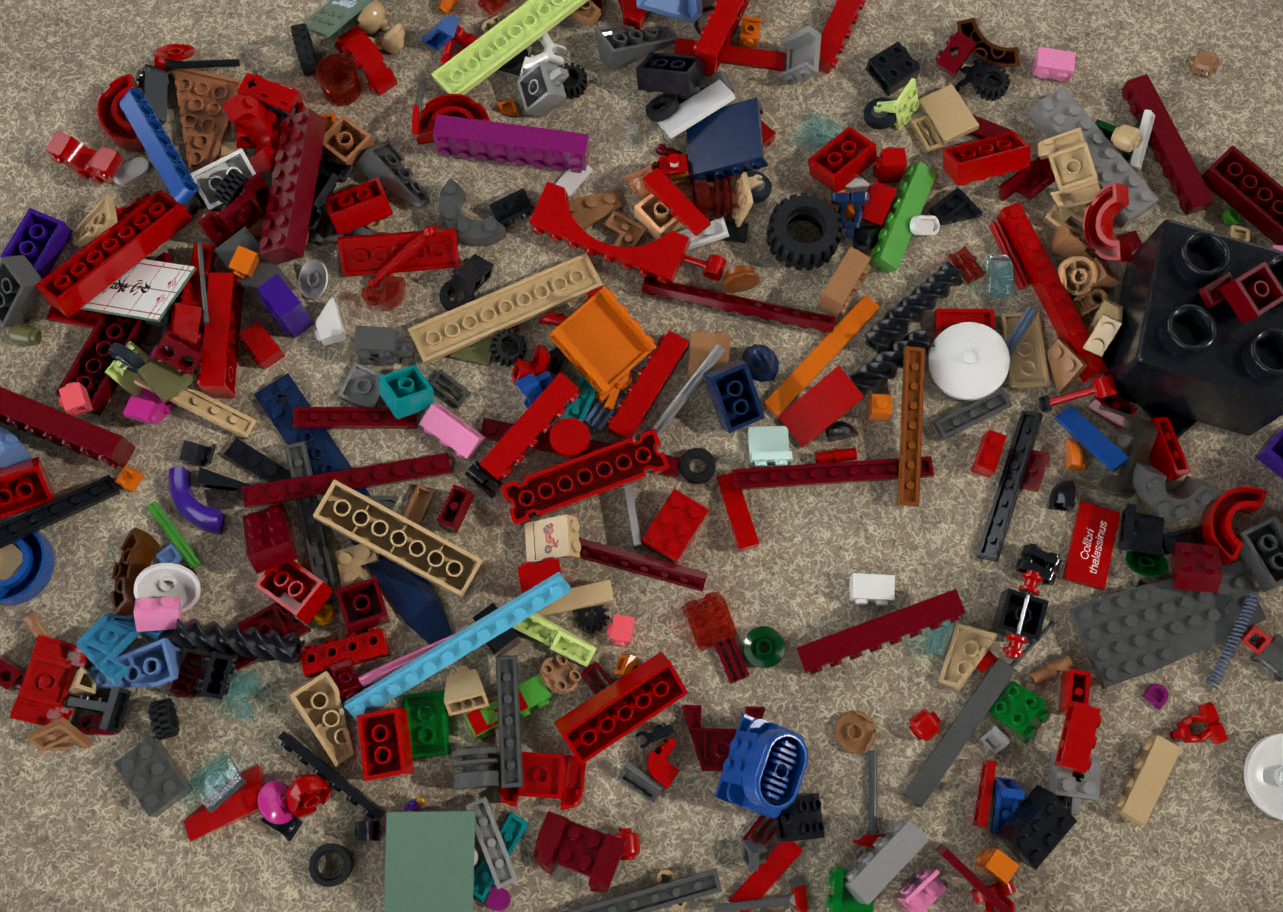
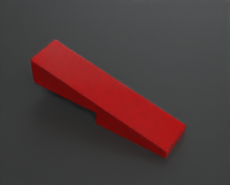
(680, 206)
(192, 289)
(738, 514)

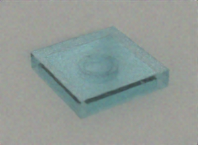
(818, 132)
(217, 781)

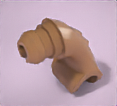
(33, 623)

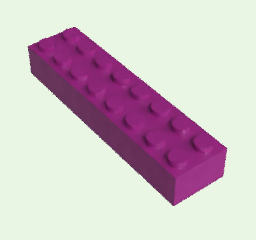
(511, 143)

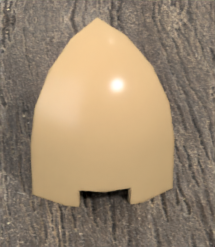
(82, 683)

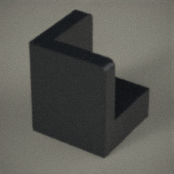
(866, 237)

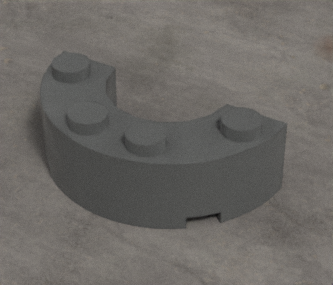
(468, 231)
(1172, 503)

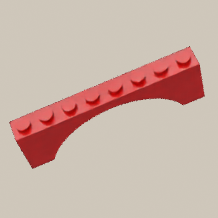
(657, 259)

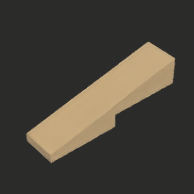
(581, 597)

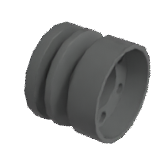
(475, 768)

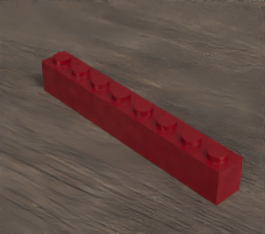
(1168, 146)
(881, 630)

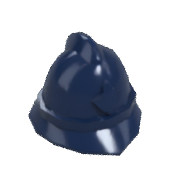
(761, 362)

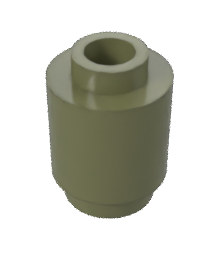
(25, 334)

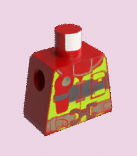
(675, 168)

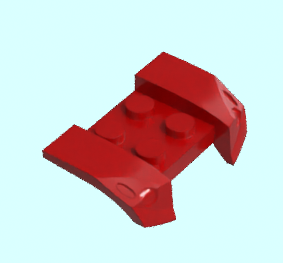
(47, 681)
(548, 777)

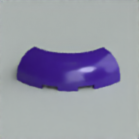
(197, 514)

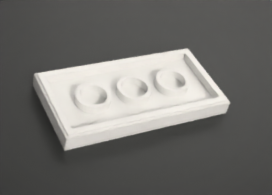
(697, 108)

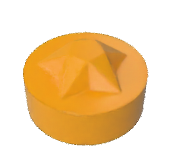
(325, 615)

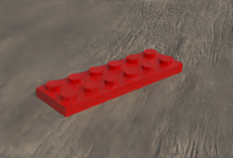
(371, 252)

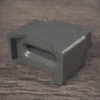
(1272, 657)

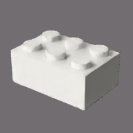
(211, 175)

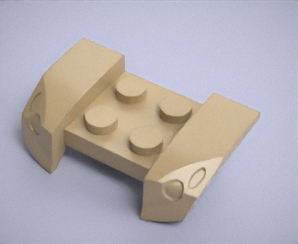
(1071, 169)

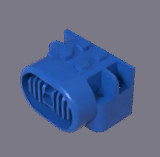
(763, 767)

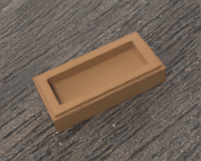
(419, 504)

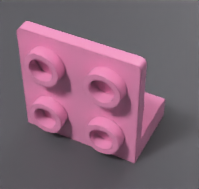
(921, 892)

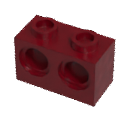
(181, 347)

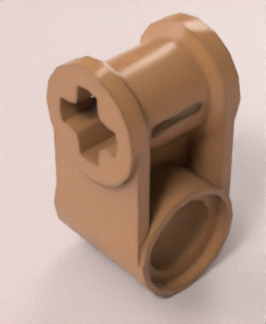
(1086, 305)

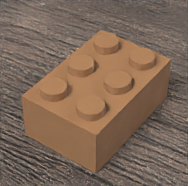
(844, 283)

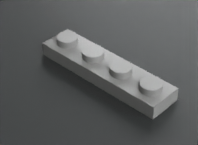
(492, 844)

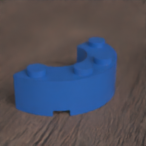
(33, 573)

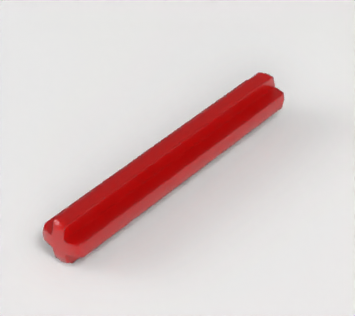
(1006, 249)

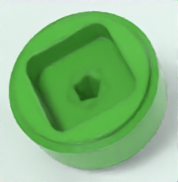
(1231, 217)

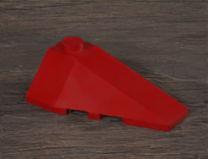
(237, 807)

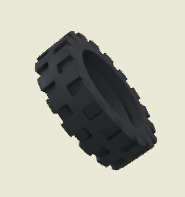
(304, 49)

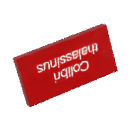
(1091, 545)

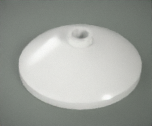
(182, 582)

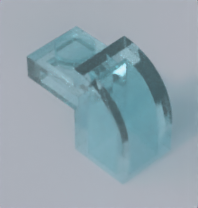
(1000, 274)
(241, 690)

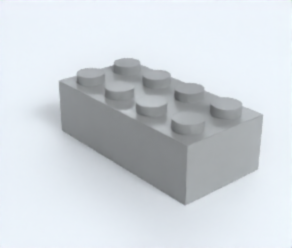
(884, 860)

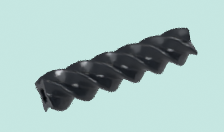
(912, 307)
(887, 363)
(234, 641)

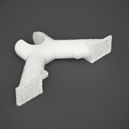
(547, 54)

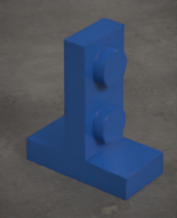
(1005, 802)

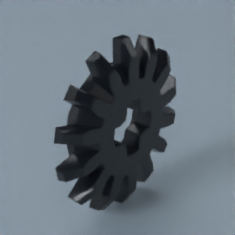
(586, 622)

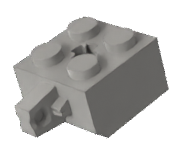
(542, 88)
(1075, 790)

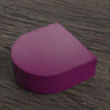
(1156, 695)
(498, 899)

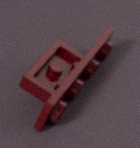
(1029, 180)

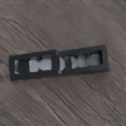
(213, 480)

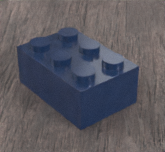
(734, 395)

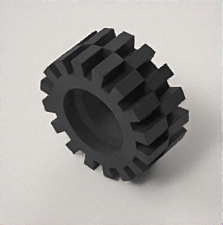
(580, 75)
(994, 92)
(230, 187)
(510, 336)
(164, 718)

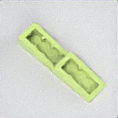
(557, 638)

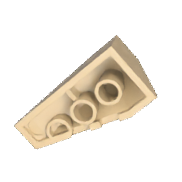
(322, 711)

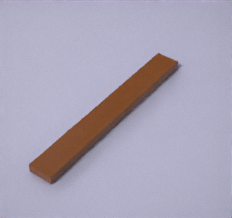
(911, 427)

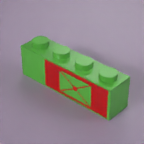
(531, 695)

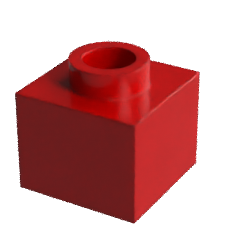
(1259, 644)

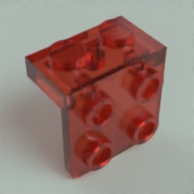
(709, 620)

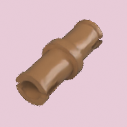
(1050, 669)

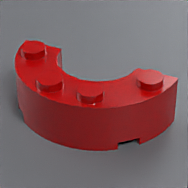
(367, 58)
(449, 105)
(113, 118)
(261, 125)
(99, 166)
(1099, 223)
(1218, 515)

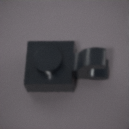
(660, 732)

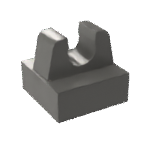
(752, 854)

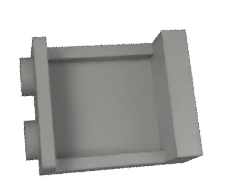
(802, 55)

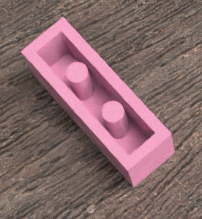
(452, 431)

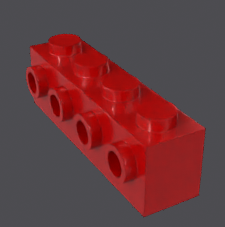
(355, 646)

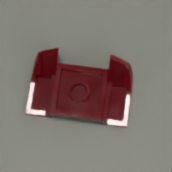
(240, 213)
(578, 850)

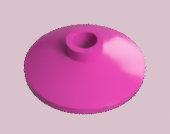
(271, 805)

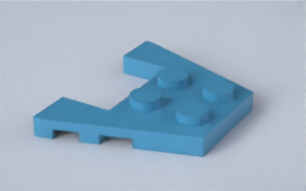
(107, 640)

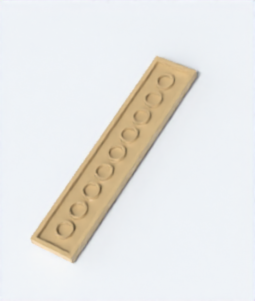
(504, 308)

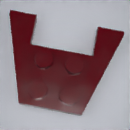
(712, 744)

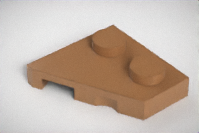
(58, 735)

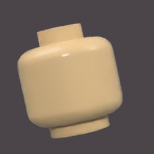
(1126, 138)

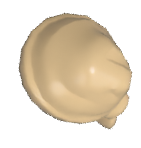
(392, 41)

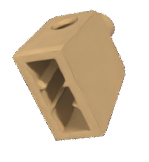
(464, 692)

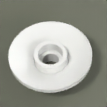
(313, 279)

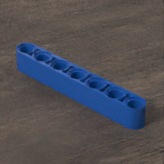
(158, 146)

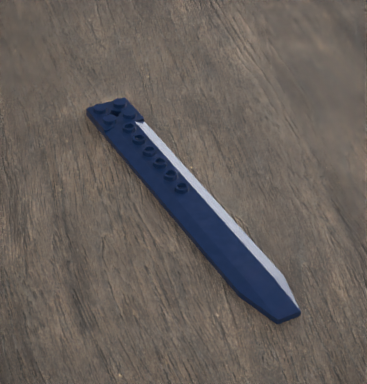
(407, 591)

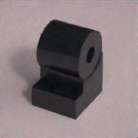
(367, 831)

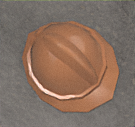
(636, 181)

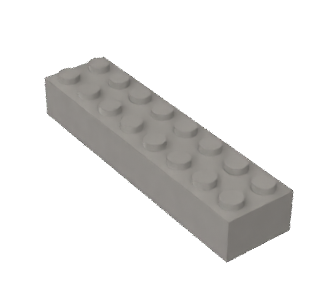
(1060, 114)

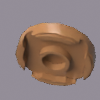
(854, 738)

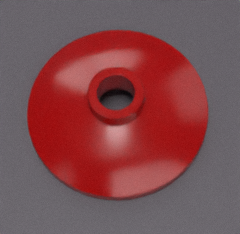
(175, 52)

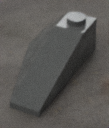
(626, 46)
(385, 162)

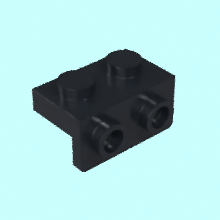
(511, 207)

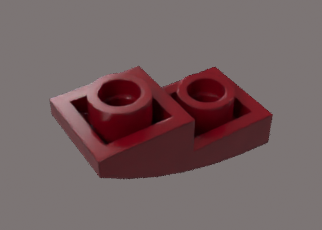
(346, 679)

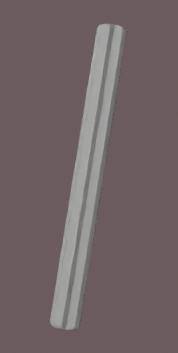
(688, 389)

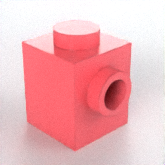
(75, 399)
(621, 630)

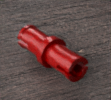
(836, 455)

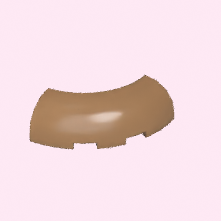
(1068, 243)

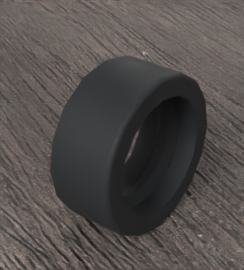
(314, 860)

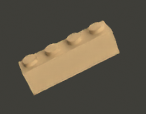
(1147, 779)

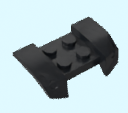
(326, 182)

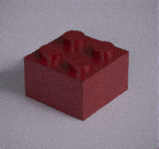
(1253, 292)
(1196, 567)
(362, 605)

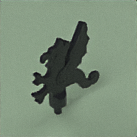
(972, 74)

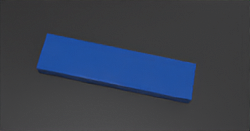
(1092, 438)

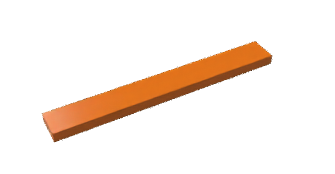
(821, 356)

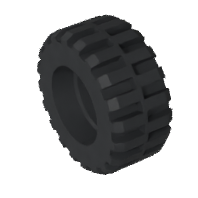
(808, 209)

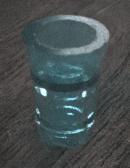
(938, 639)

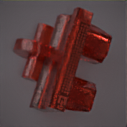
(967, 263)

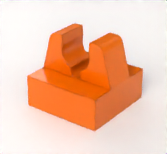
(129, 478)
(625, 664)

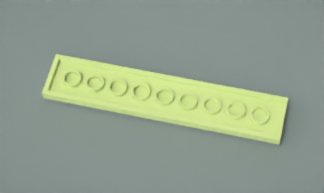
(502, 44)

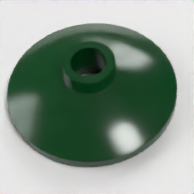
(1146, 564)
(768, 637)

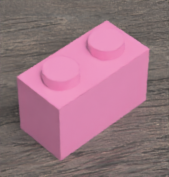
(1053, 64)
(157, 613)

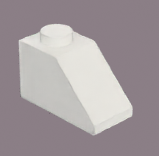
(330, 325)

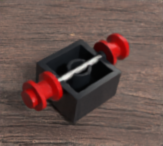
(1021, 615)

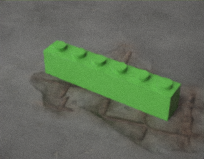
(907, 204)

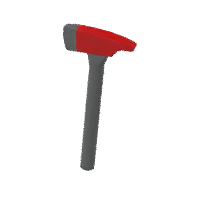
(417, 108)
(872, 832)
(797, 898)

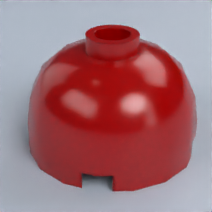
(306, 793)

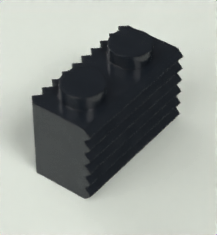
(472, 274)

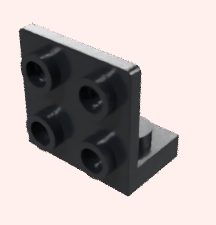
(1140, 532)
(800, 820)

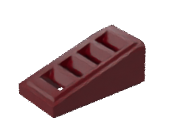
(175, 688)

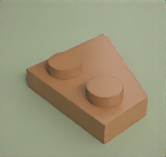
(1064, 365)

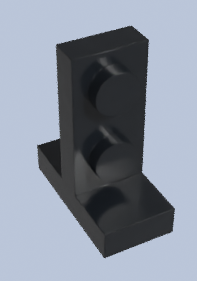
(113, 708)

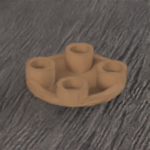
(559, 674)

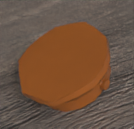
(740, 279)

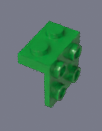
(1020, 710)
(840, 899)

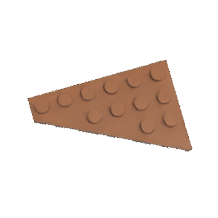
(202, 113)

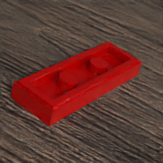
(984, 793)

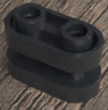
(1049, 560)

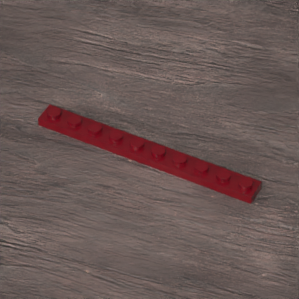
(739, 304)
(495, 430)
(823, 473)
(354, 478)

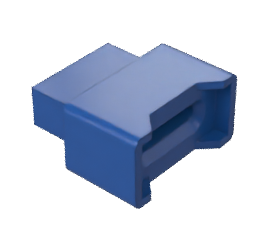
(533, 386)

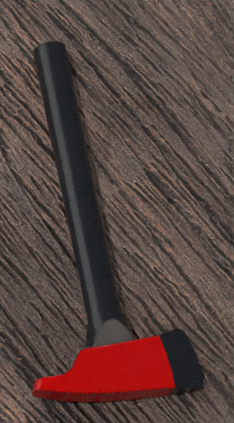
(171, 65)

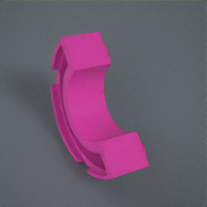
(148, 405)

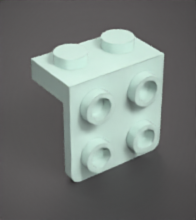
(769, 446)

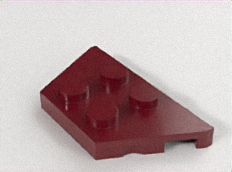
(271, 618)

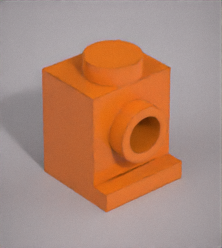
(749, 31)

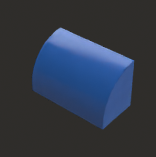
(441, 32)

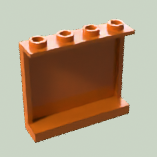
(602, 340)

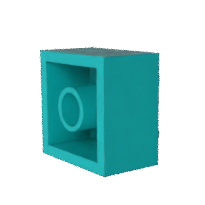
(406, 391)

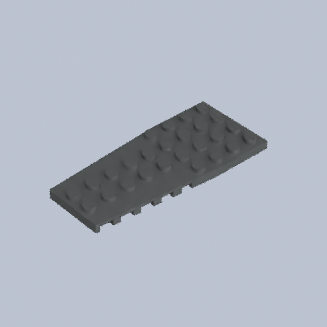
(1159, 624)

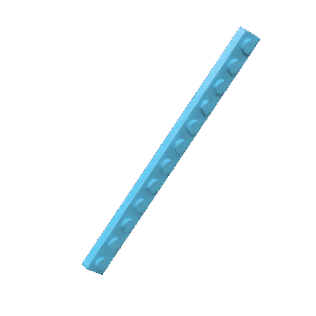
(458, 645)

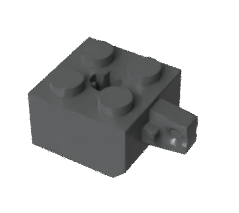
(380, 345)

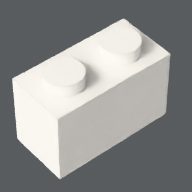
(872, 588)

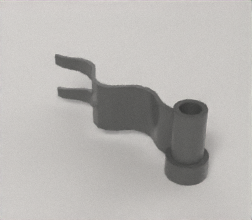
(326, 232)

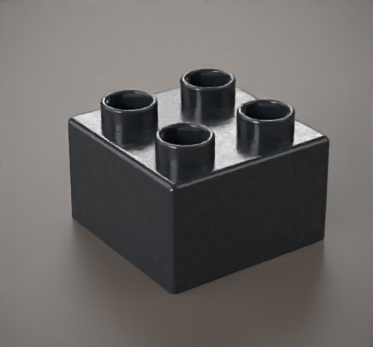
(1192, 357)

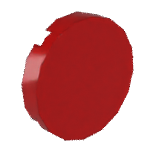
(569, 437)

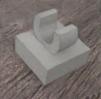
(995, 739)

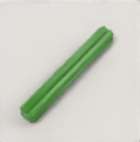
(174, 535)

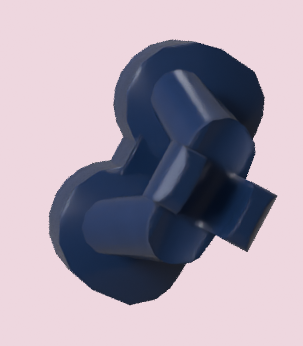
(842, 199)

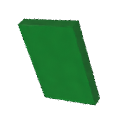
(428, 724)

